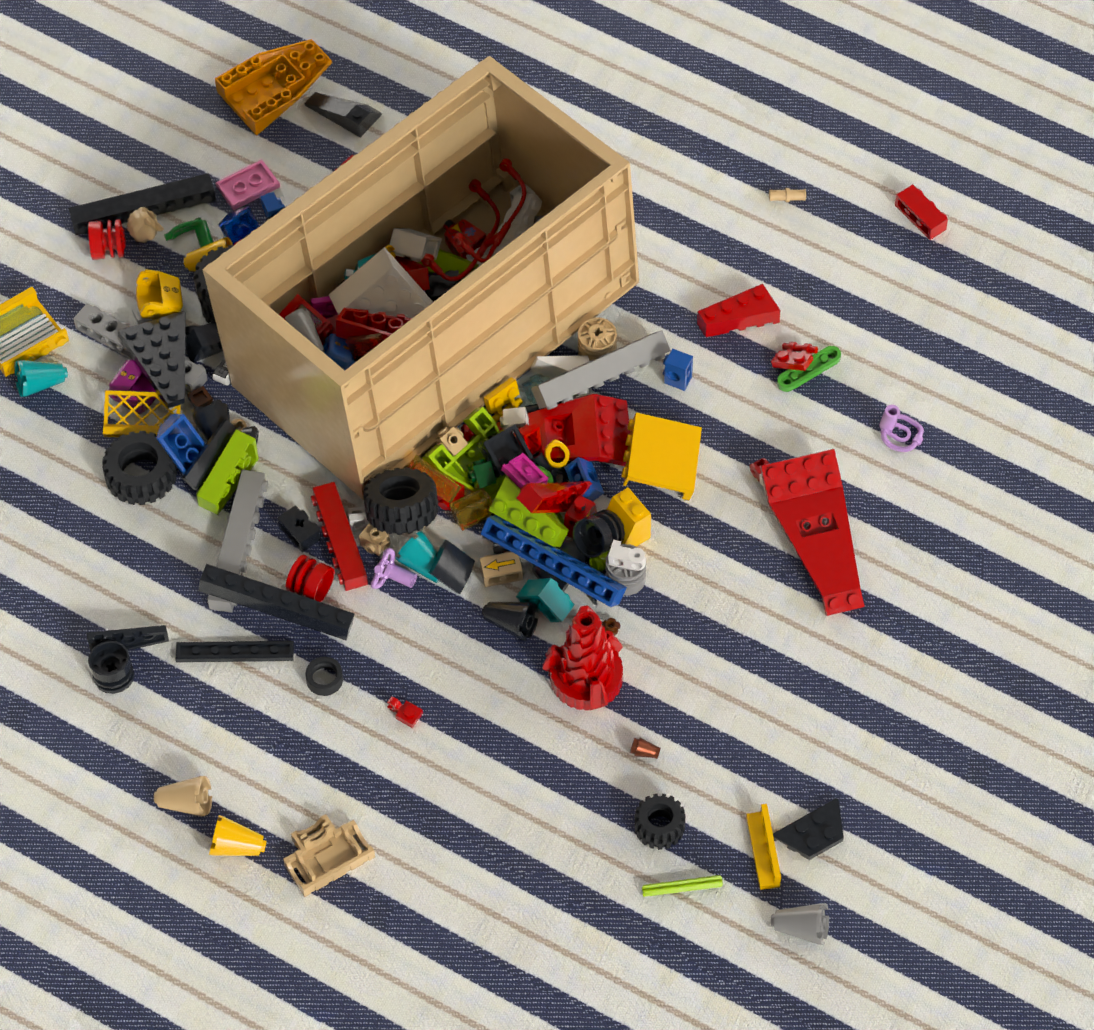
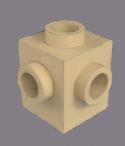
(451, 439)
(374, 540)

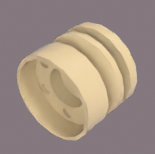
(596, 338)

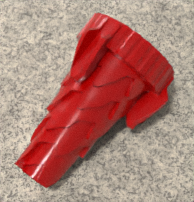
(588, 666)

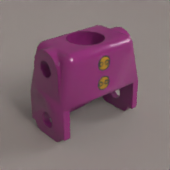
(131, 379)

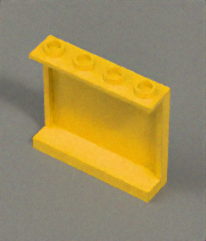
(662, 454)

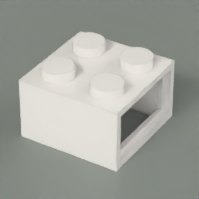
(414, 244)

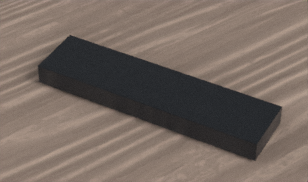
(209, 455)

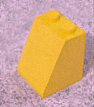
(633, 516)

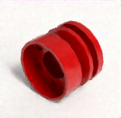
(106, 239)
(310, 578)

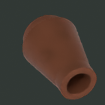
(643, 748)

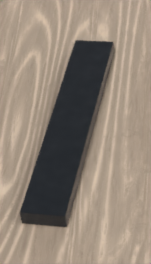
(234, 651)

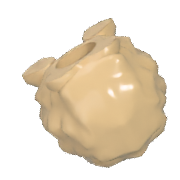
(143, 225)

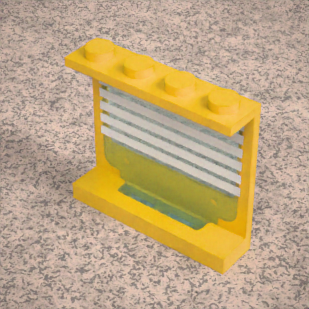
(26, 331)

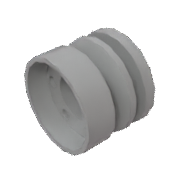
(632, 579)

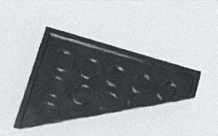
(160, 354)

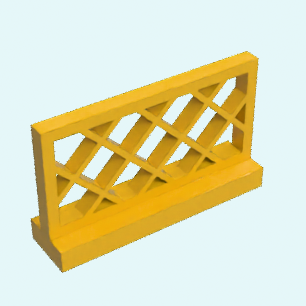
(118, 429)

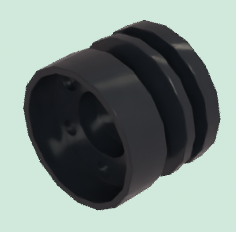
(596, 533)
(111, 667)

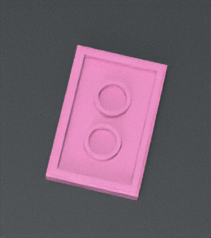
(247, 185)

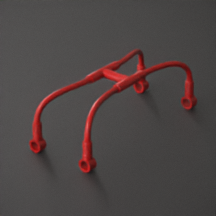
(491, 239)

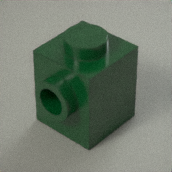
(481, 474)

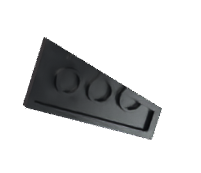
(130, 638)

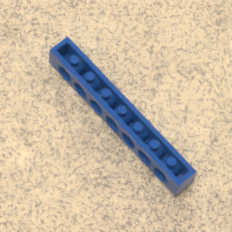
(554, 561)

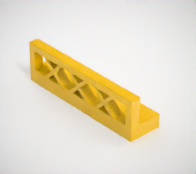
(764, 848)

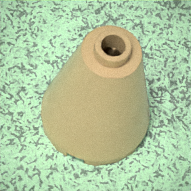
(186, 796)

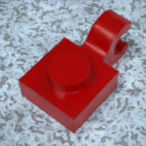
(406, 713)

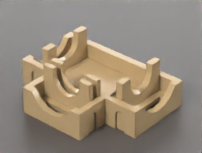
(326, 854)

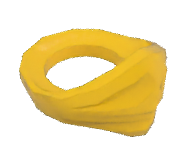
(555, 443)

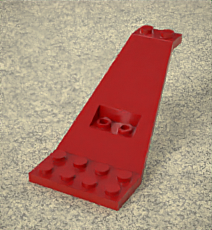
(808, 491)

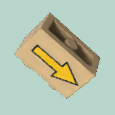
(500, 569)

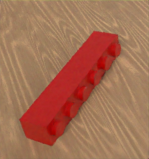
(340, 537)

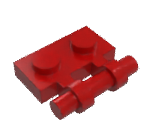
(795, 357)

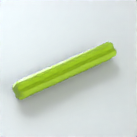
(682, 885)

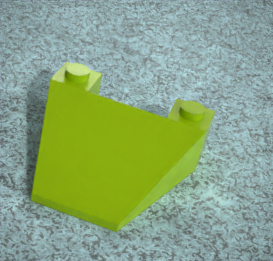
(456, 466)

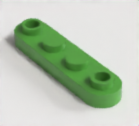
(820, 363)

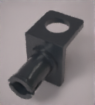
(540, 460)

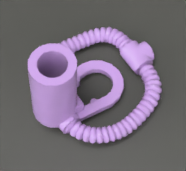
(889, 421)
(391, 571)

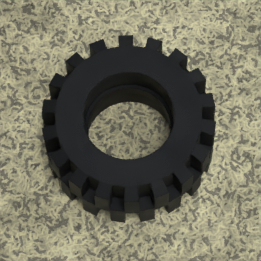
(663, 807)

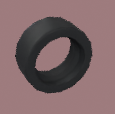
(320, 663)

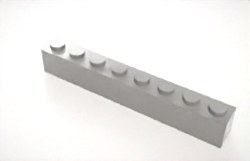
(601, 369)
(240, 530)

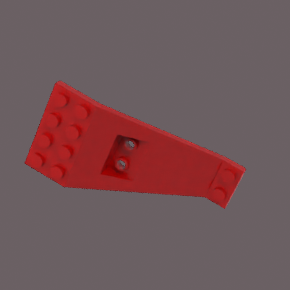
(588, 426)

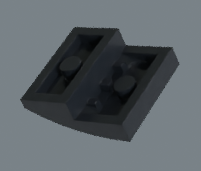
(452, 567)

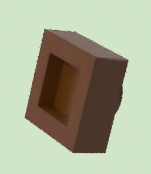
(200, 397)

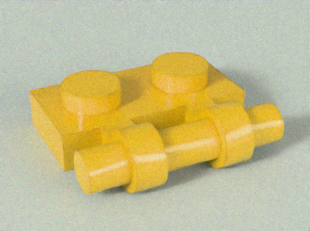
(501, 396)

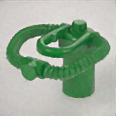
(199, 226)

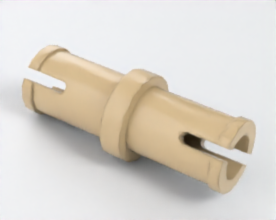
(787, 195)

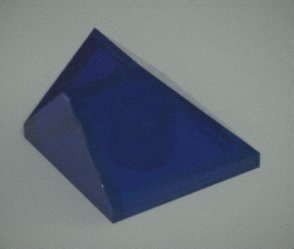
(238, 224)

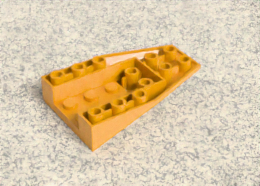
(271, 82)

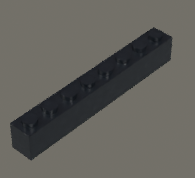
(157, 199)
(276, 602)

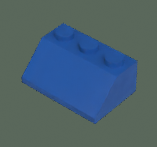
(180, 441)

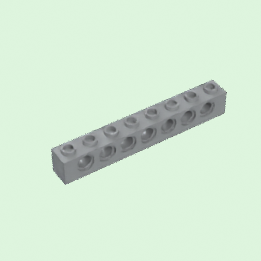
(98, 326)

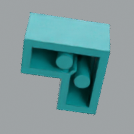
(548, 597)

